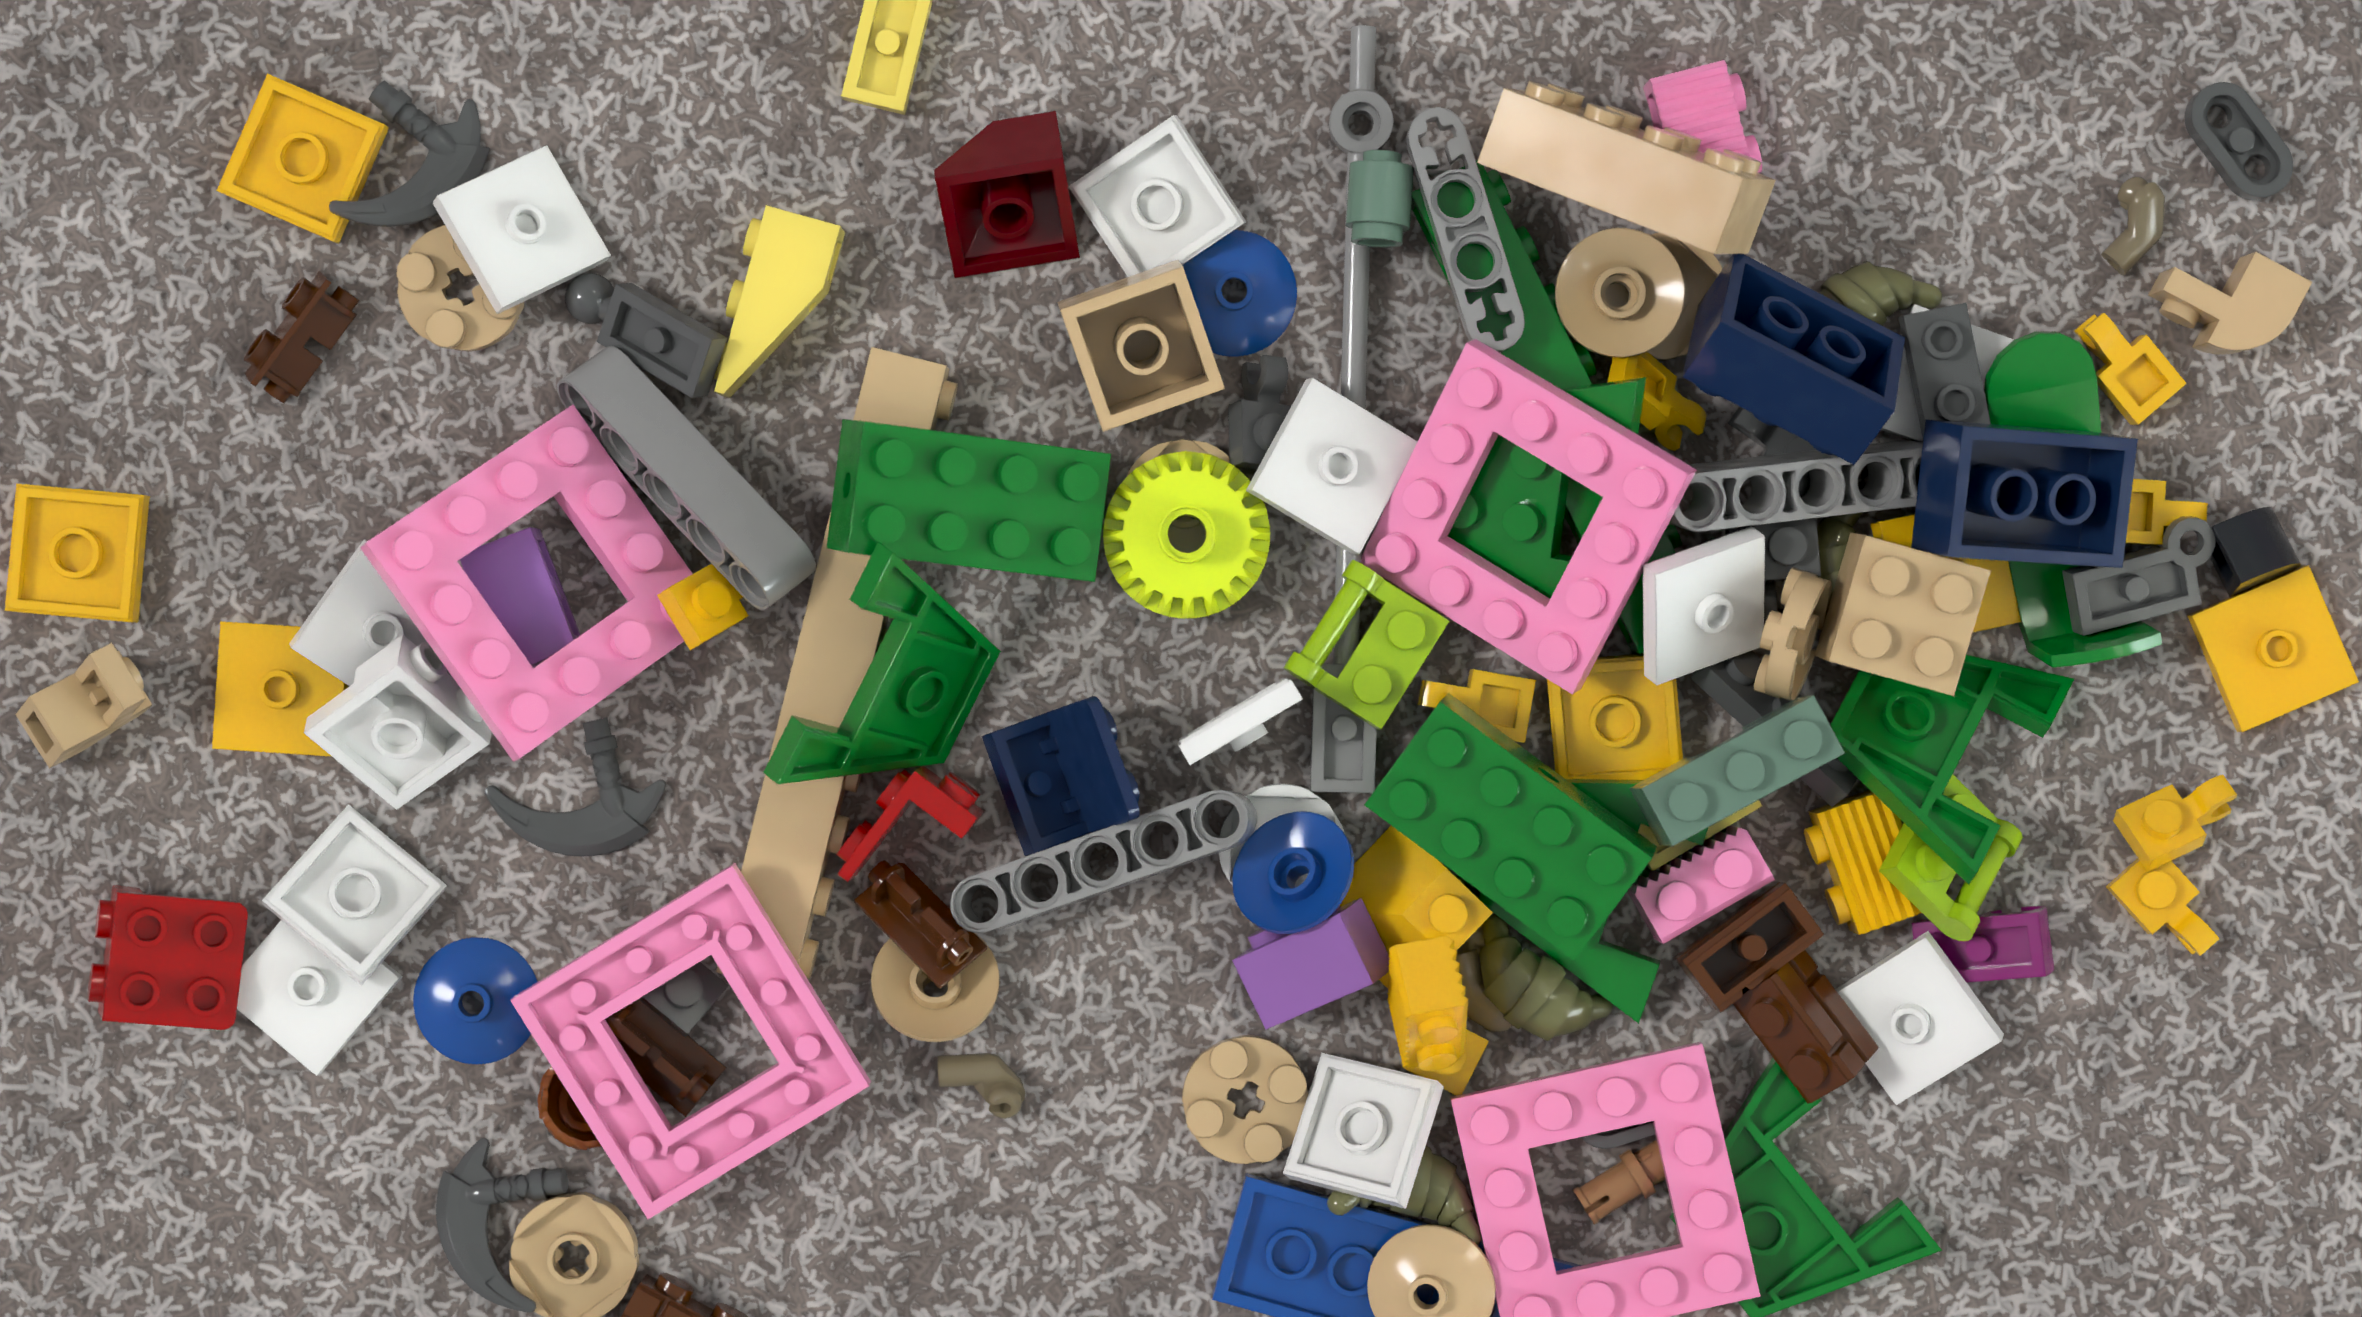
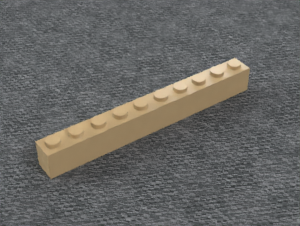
(801, 821)

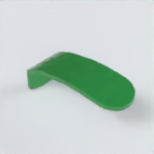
(2054, 385)

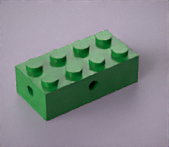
(968, 500)
(1511, 826)

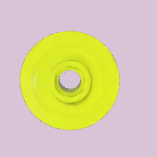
(1178, 581)

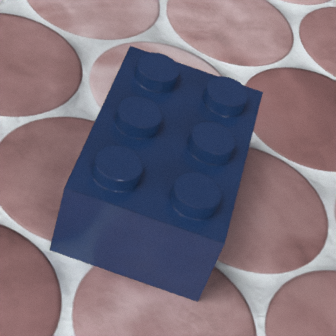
(1794, 358)
(2024, 494)

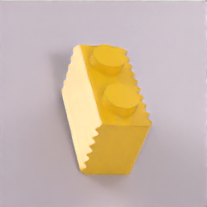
(1854, 844)
(1427, 1003)

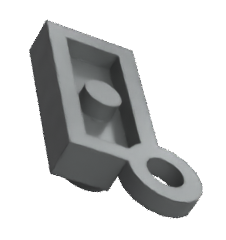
(2147, 586)

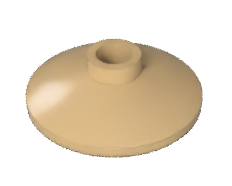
(1646, 272)
(903, 1003)
(1436, 1258)

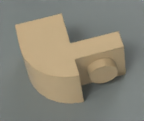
(2246, 314)
(84, 706)

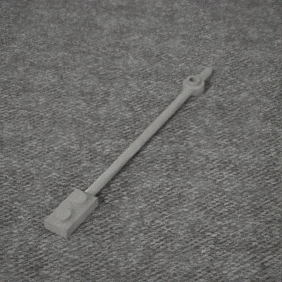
(1340, 741)

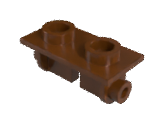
(282, 354)
(918, 922)
(664, 1058)

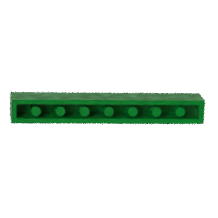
(1540, 349)

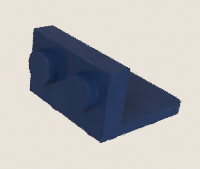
(1063, 775)

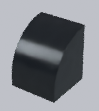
(2251, 550)

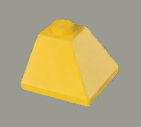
(1413, 894)

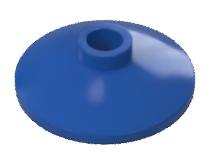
(1269, 299)
(1276, 859)
(477, 966)

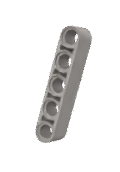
(687, 478)
(1776, 486)
(1072, 861)

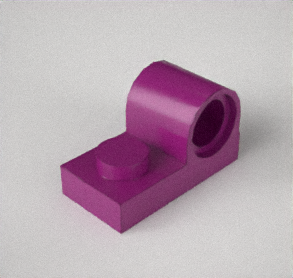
(2001, 947)

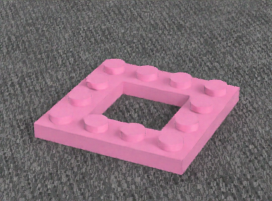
(1639, 494)
(422, 571)
(570, 1027)
(1663, 1087)

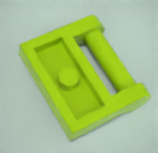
(1384, 657)
(1926, 877)

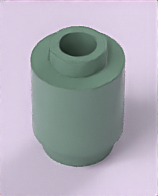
(1379, 199)

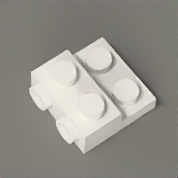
(400, 723)

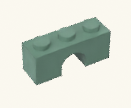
(1737, 771)

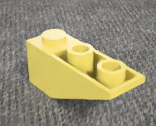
(784, 282)

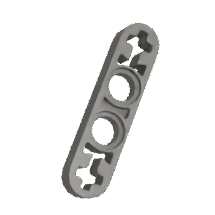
(1474, 228)

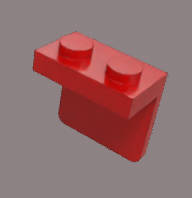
(945, 799)
(168, 959)

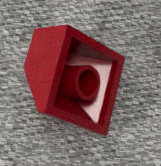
(1008, 198)

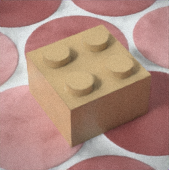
(1141, 345)
(1902, 613)

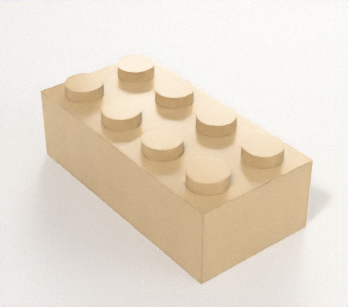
(1628, 172)

